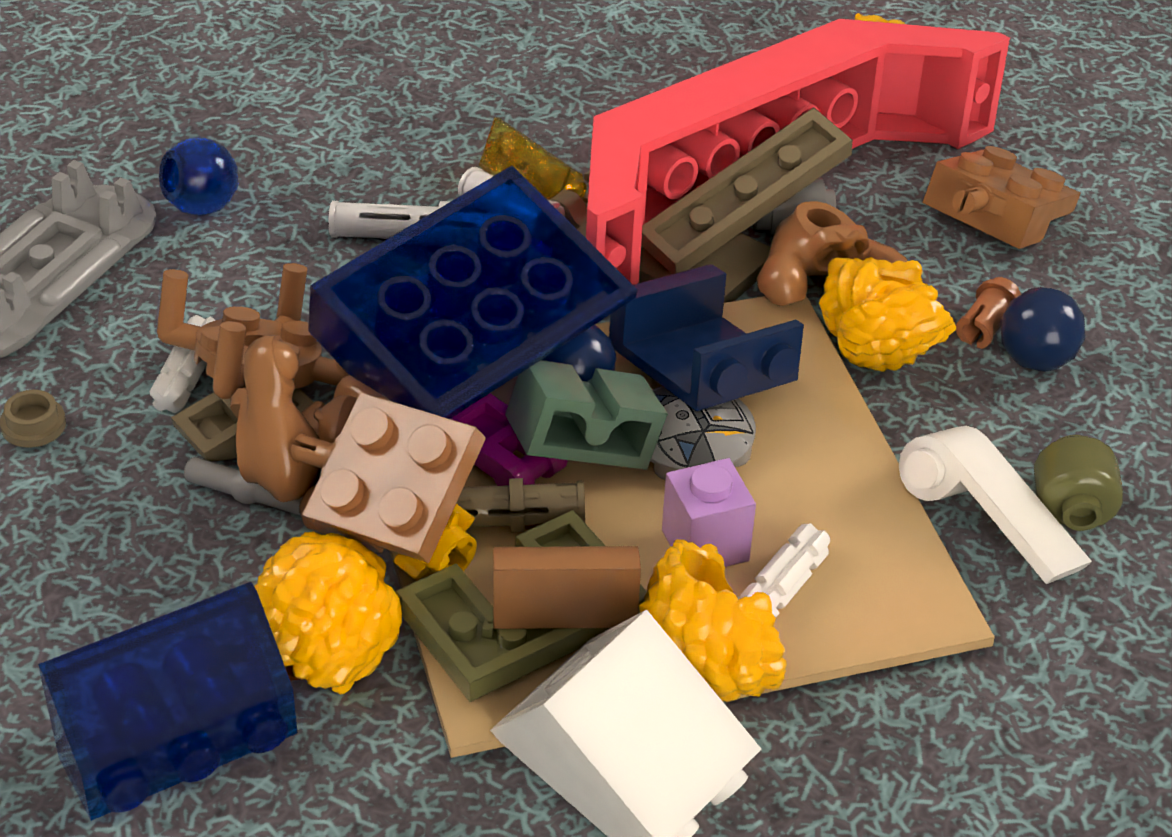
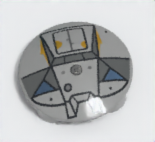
(702, 435)

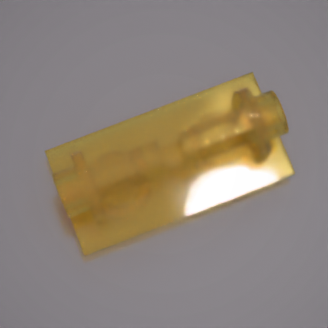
(541, 168)

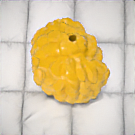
(882, 312)
(329, 608)
(721, 636)

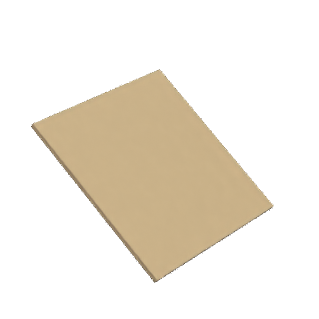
(815, 459)

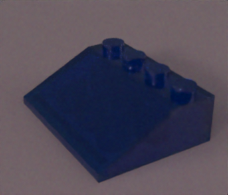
(465, 298)

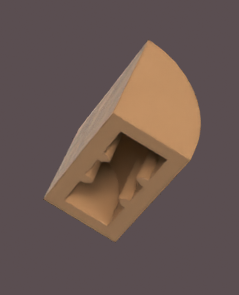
(565, 586)

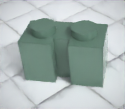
(598, 421)

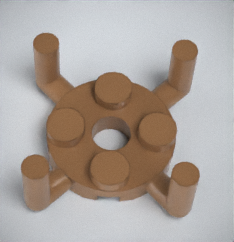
(226, 340)

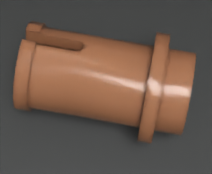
(987, 311)

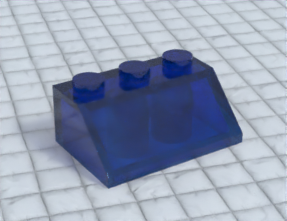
(168, 701)

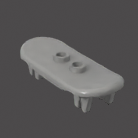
(64, 249)

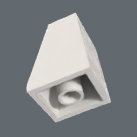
(631, 734)

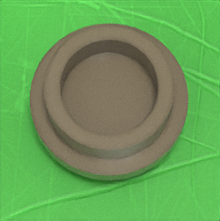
(32, 419)

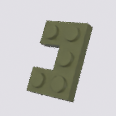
(459, 625)

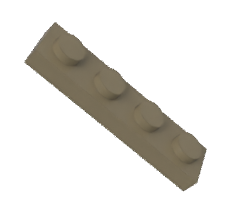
(745, 191)

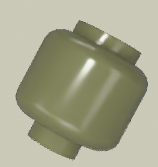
(1079, 479)

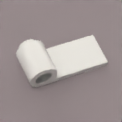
(968, 461)

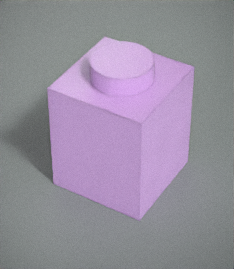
(710, 507)

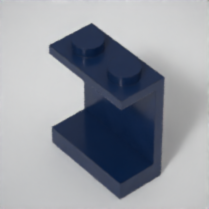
(688, 347)

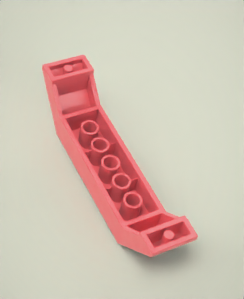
(856, 73)

